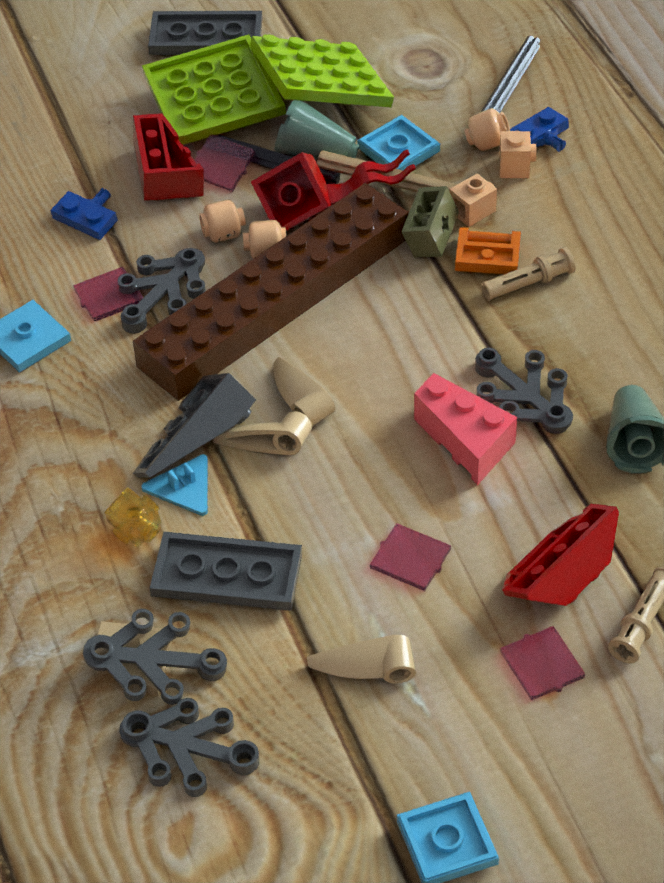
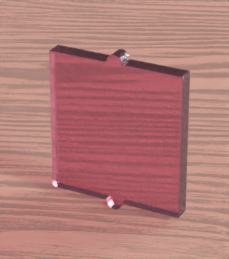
(224, 161)
(102, 295)
(410, 557)
(542, 663)

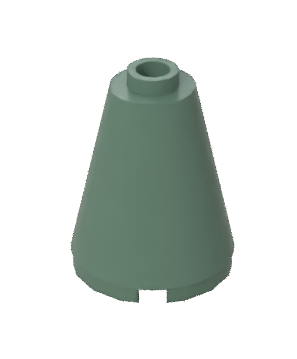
(311, 133)
(635, 431)

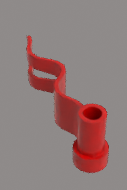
(363, 175)

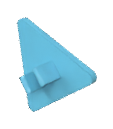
(183, 485)

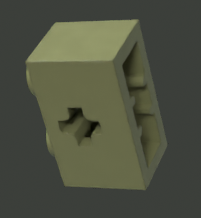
(430, 222)

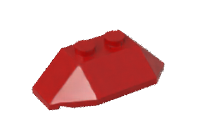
(566, 558)

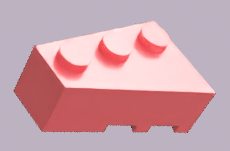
(465, 425)

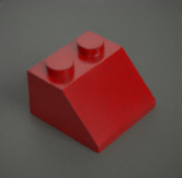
(293, 191)

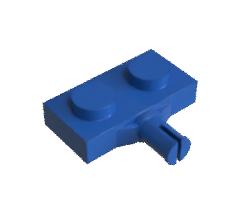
(545, 128)
(85, 214)

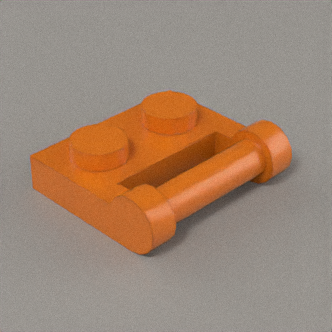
(487, 251)

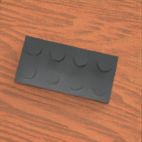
(190, 30)
(226, 571)

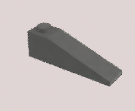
(207, 412)

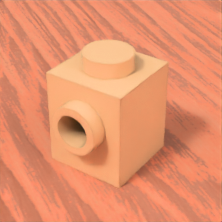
(516, 154)
(474, 199)

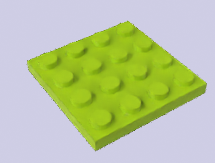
(320, 71)
(213, 90)

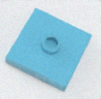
(395, 137)
(30, 335)
(447, 839)

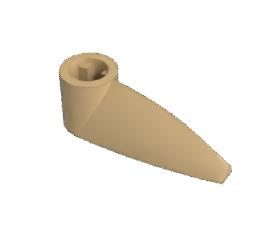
(302, 392)
(271, 438)
(370, 659)

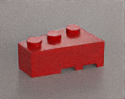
(163, 162)

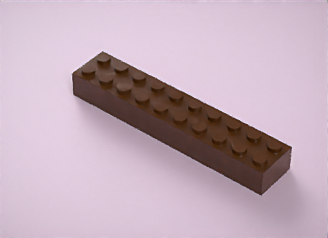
(270, 291)

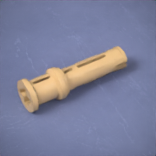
(543, 271)
(637, 626)

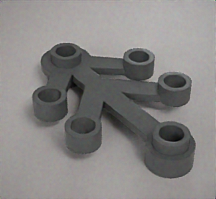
(186, 262)
(552, 415)
(150, 656)
(186, 741)

